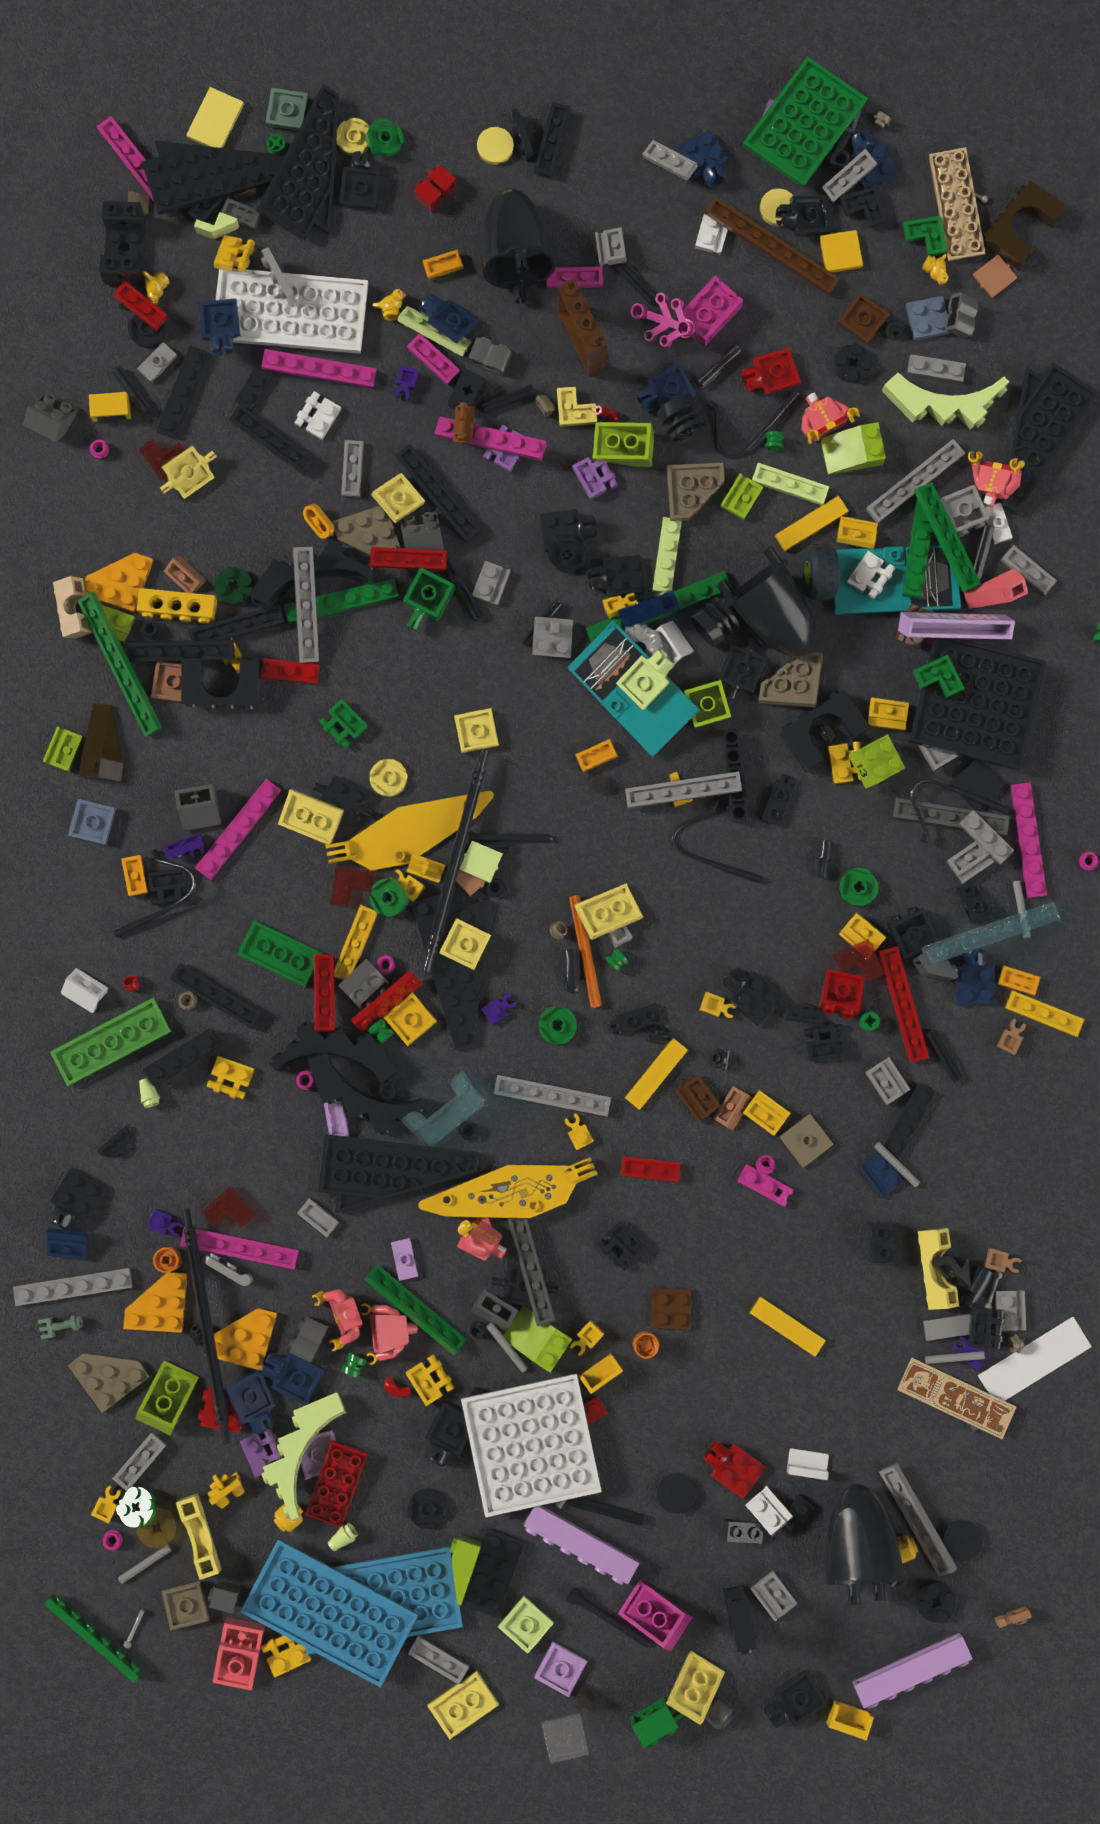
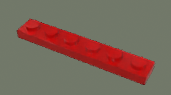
(903, 1004)

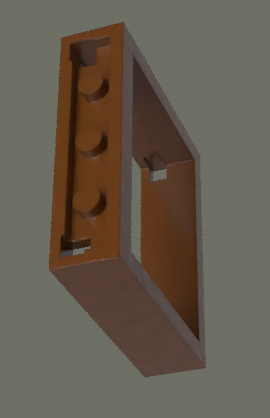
(581, 327)

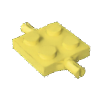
(188, 472)

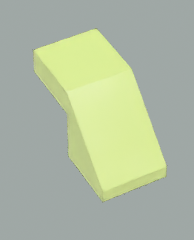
(223, 226)

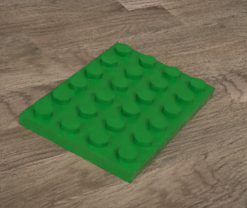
(805, 122)

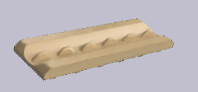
(957, 203)

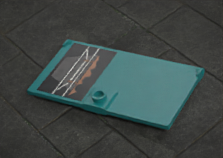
(939, 586)
(599, 671)

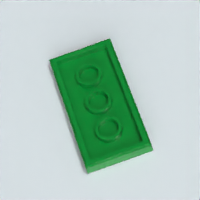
(278, 953)

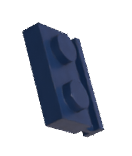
(880, 1174)
(66, 1244)

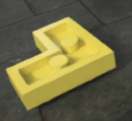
(572, 414)

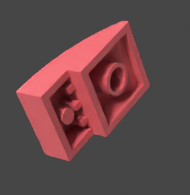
(238, 1653)

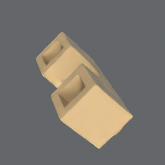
(67, 594)

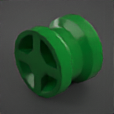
(277, 140)
(774, 441)
(617, 960)
(865, 1021)

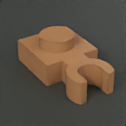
(1010, 1040)
(999, 1261)
(1016, 1616)

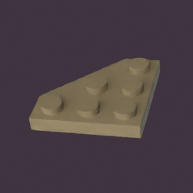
(692, 487)
(366, 530)
(794, 683)
(108, 1377)

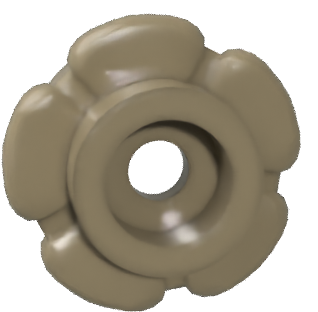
(882, 119)
(558, 930)
(182, 1000)
(1015, 1343)

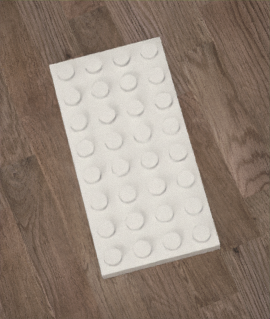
(324, 317)

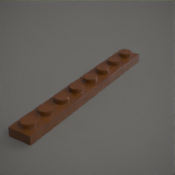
(771, 245)

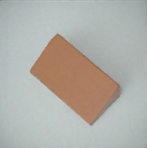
(184, 575)
(732, 1108)

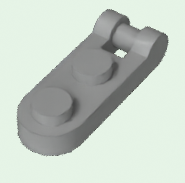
(227, 1269)

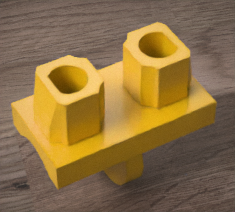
(426, 868)
(222, 1487)

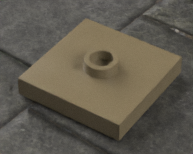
(806, 1140)
(185, 1605)

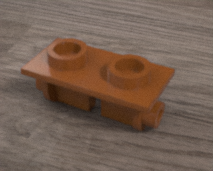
(463, 424)

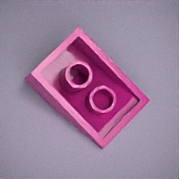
(655, 1615)

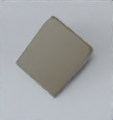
(138, 197)
(545, 405)

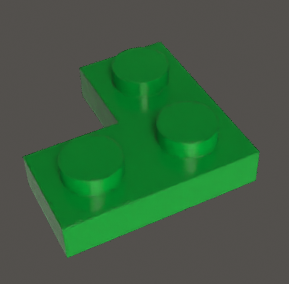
(928, 229)
(941, 671)

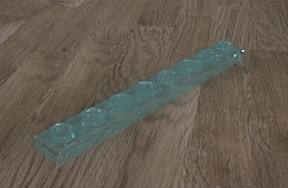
(990, 933)

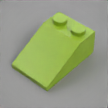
(624, 443)
(853, 449)
(541, 1343)
(166, 1398)
(464, 1556)

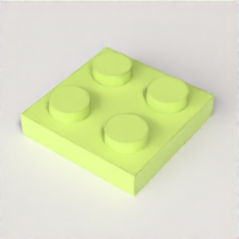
(525, 1624)

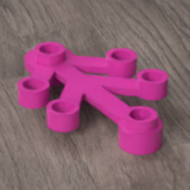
(666, 320)

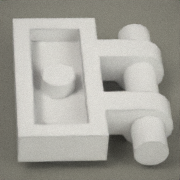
(322, 419)
(866, 571)

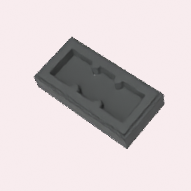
(245, 215)

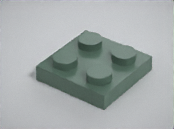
(286, 109)

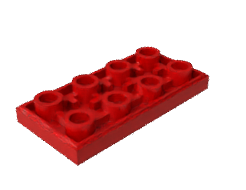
(336, 1483)

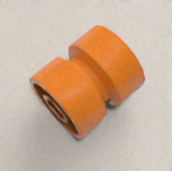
(167, 1259)
(645, 1344)

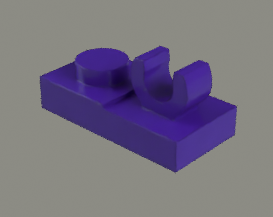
(180, 847)

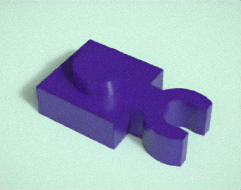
(406, 380)
(496, 1010)
(162, 1222)
(976, 1364)

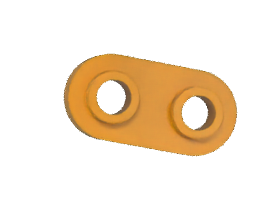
(320, 522)

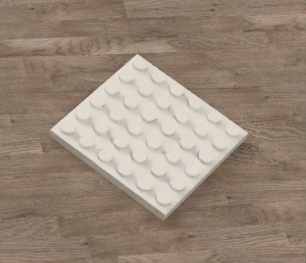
(531, 1445)

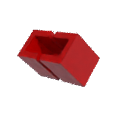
(438, 184)

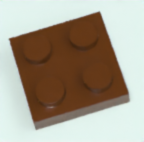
(863, 318)
(671, 1308)

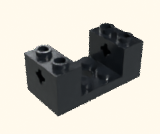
(123, 227)

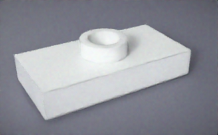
(999, 522)

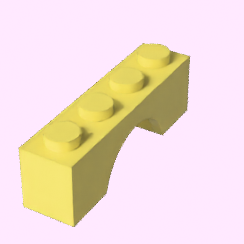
(938, 1290)
(204, 1551)

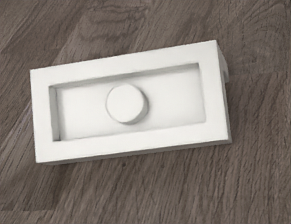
(673, 642)
(83, 990)
(807, 1464)

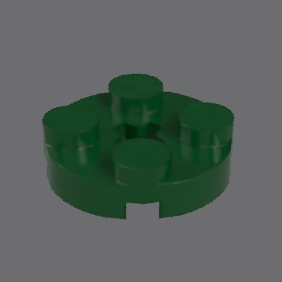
(230, 576)

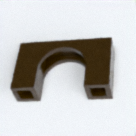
(1032, 201)

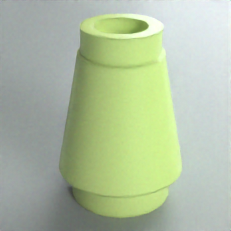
(148, 1094)
(343, 1536)

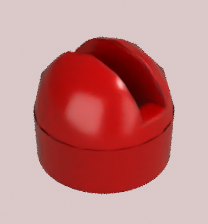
(131, 983)

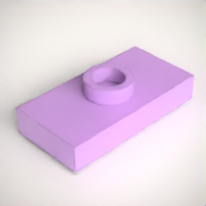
(336, 1118)
(404, 1259)

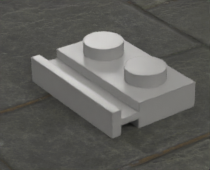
(611, 247)
(491, 583)
(969, 862)
(887, 1081)
(1014, 1305)
(773, 1595)

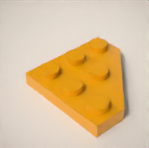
(120, 581)
(159, 1306)
(246, 1339)

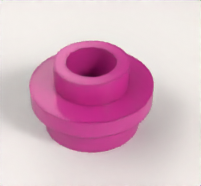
(96, 444)
(1094, 860)
(381, 960)
(299, 1080)
(768, 1160)
(106, 1540)

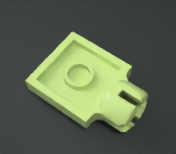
(646, 678)

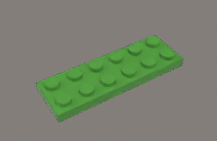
(110, 1042)

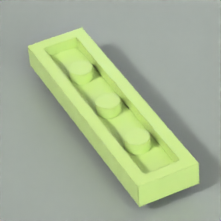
(418, 322)
(790, 484)
(666, 555)

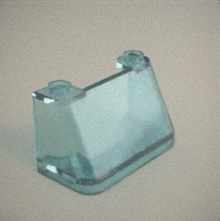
(449, 1116)

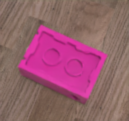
(712, 310)

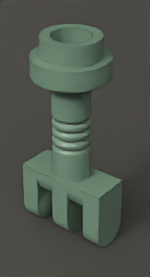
(75, 1323)

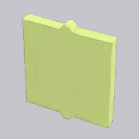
(481, 861)

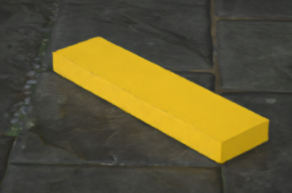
(811, 523)
(355, 942)
(1044, 1014)
(656, 1074)
(787, 1326)

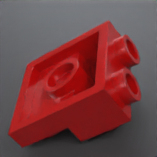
(842, 993)
(208, 1415)

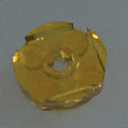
(159, 1539)

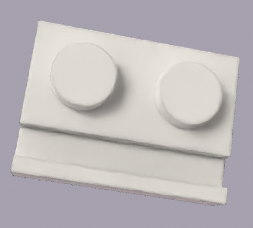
(711, 236)
(769, 1511)

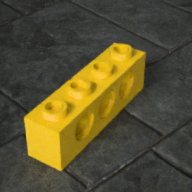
(149, 597)

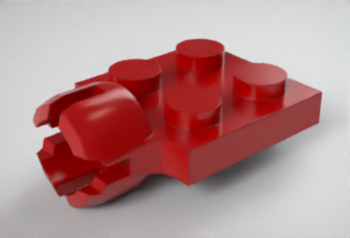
(771, 372)
(734, 1468)

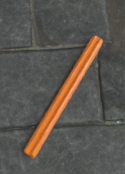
(586, 956)

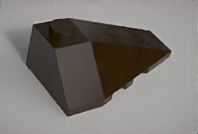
(101, 749)

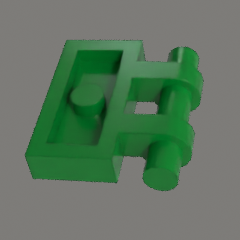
(347, 719)

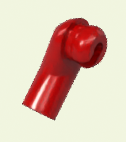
(613, 415)
(394, 1390)

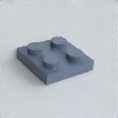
(927, 317)
(92, 822)

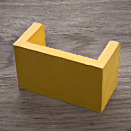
(109, 405)
(600, 1373)
(850, 1720)

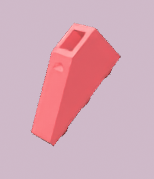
(998, 590)

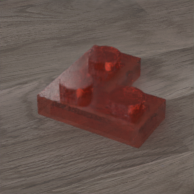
(157, 458)
(345, 880)
(862, 955)
(229, 1203)

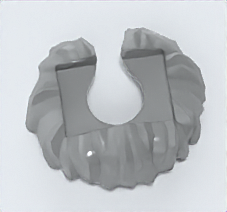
(648, 636)

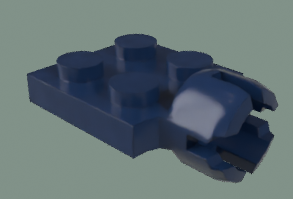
(708, 156)
(884, 170)
(448, 317)
(220, 324)
(664, 387)
(975, 980)
(292, 1376)
(252, 1402)

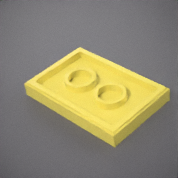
(215, 119)
(310, 816)
(608, 911)
(695, 1687)
(463, 1704)

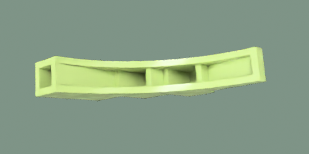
(943, 408)
(294, 1445)

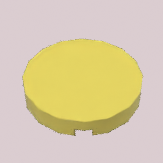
(352, 136)
(495, 145)
(771, 201)
(388, 777)

